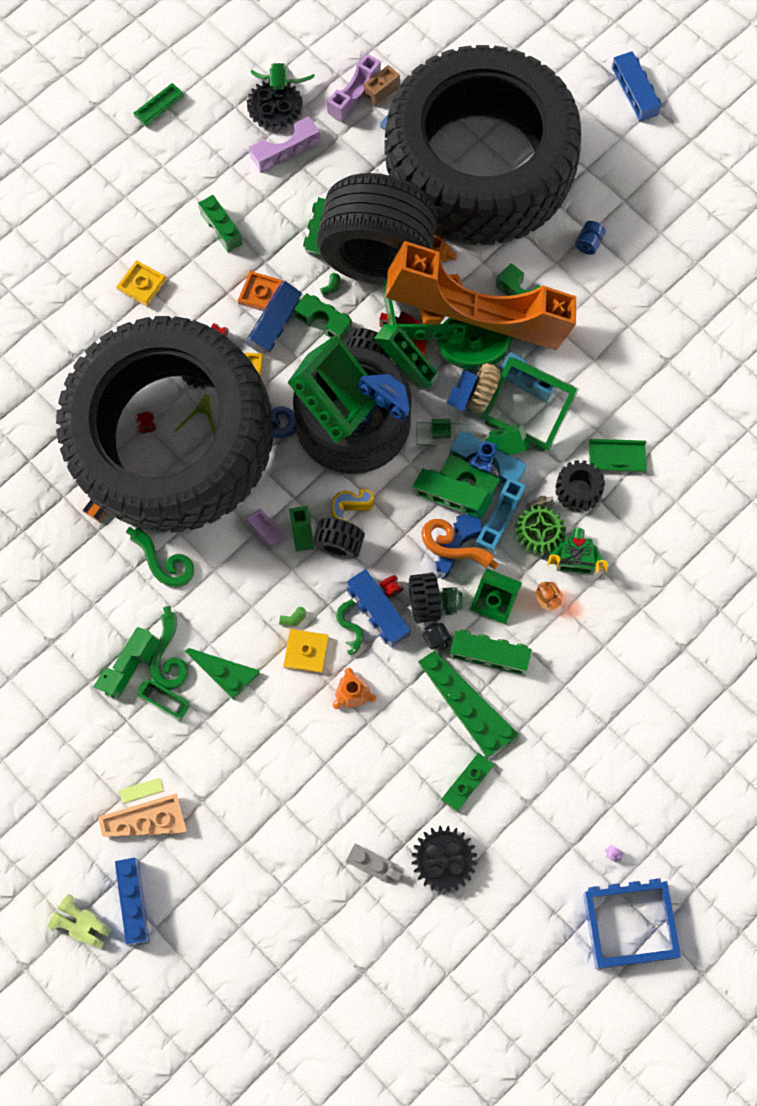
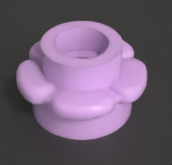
(614, 853)

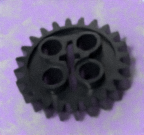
(275, 109)
(441, 840)

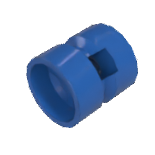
(590, 237)

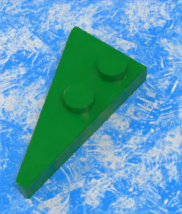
(226, 674)

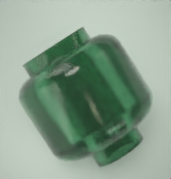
(451, 600)

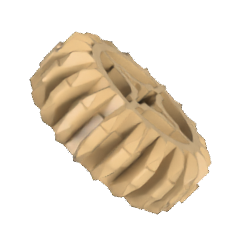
(484, 388)

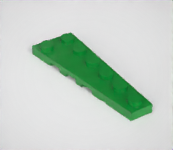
(474, 713)

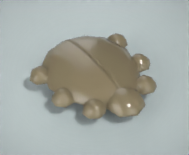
(542, 500)

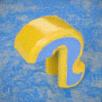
(349, 501)

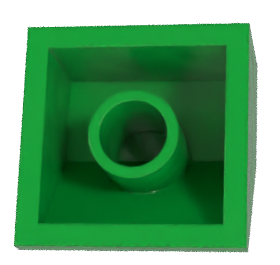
(495, 596)

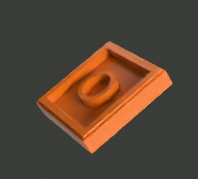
(258, 290)

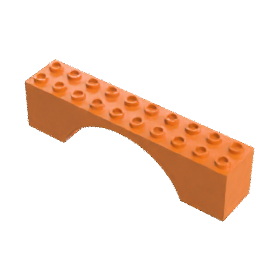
(535, 317)

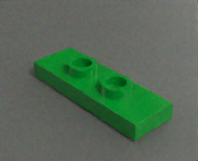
(158, 104)
(467, 782)

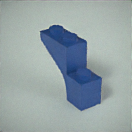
(465, 529)

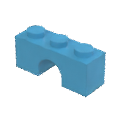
(527, 382)

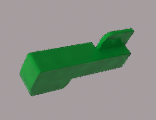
(138, 649)

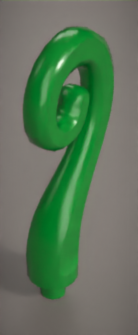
(145, 542)
(169, 627)

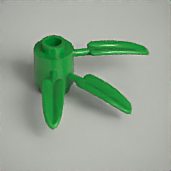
(278, 76)

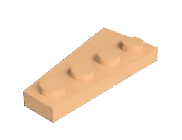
(149, 818)

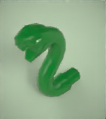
(342, 609)

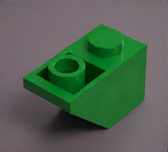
(509, 441)
(301, 528)

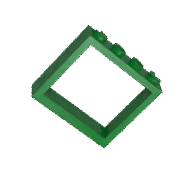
(425, 331)
(554, 381)

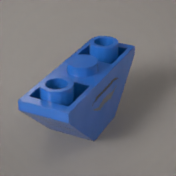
(386, 393)

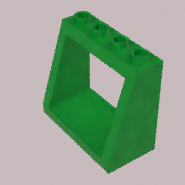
(342, 375)

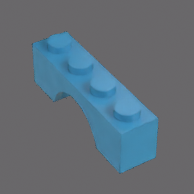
(468, 446)
(501, 516)

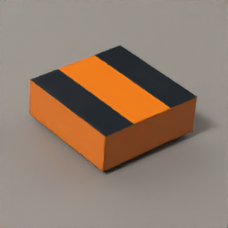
(93, 511)

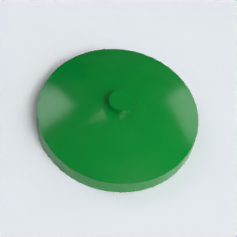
(476, 348)

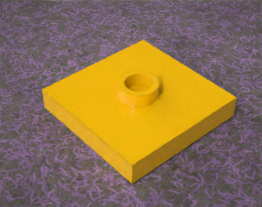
(141, 283)
(306, 651)

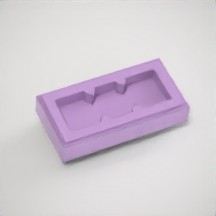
(265, 528)

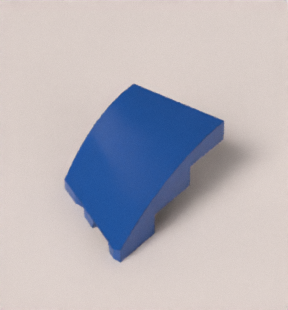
(461, 394)

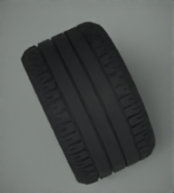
(369, 220)
(357, 451)

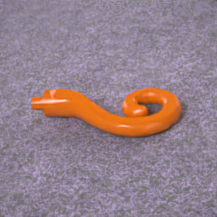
(471, 553)

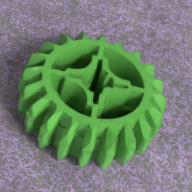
(556, 527)

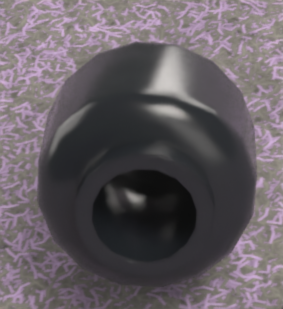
(436, 636)

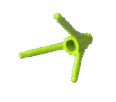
(203, 403)

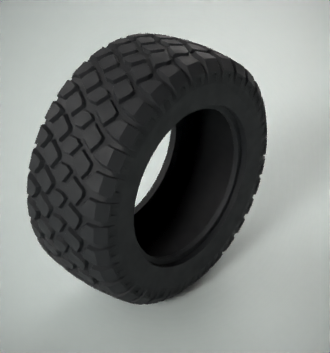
(496, 86)
(121, 368)

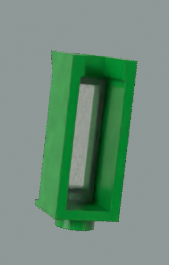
(163, 699)

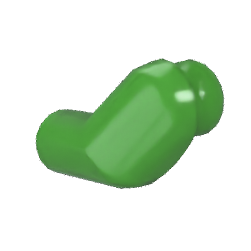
(295, 619)

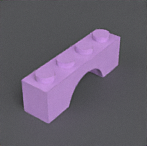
(343, 101)
(268, 154)

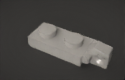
(372, 864)

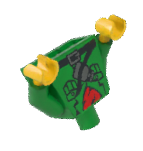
(577, 555)

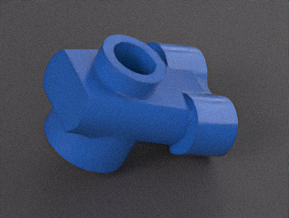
(482, 461)

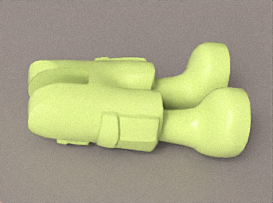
(83, 928)

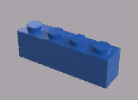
(636, 86)
(273, 318)
(378, 608)
(132, 902)

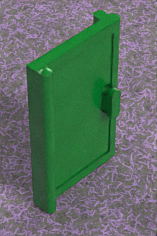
(625, 453)

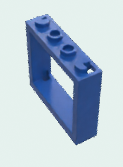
(616, 889)

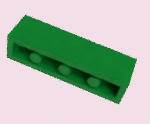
(406, 356)
(452, 493)
(490, 653)

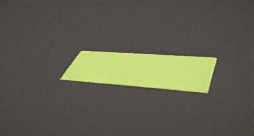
(141, 790)

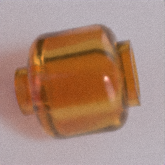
(548, 595)

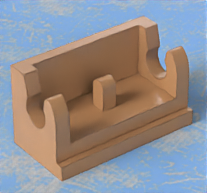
(382, 85)

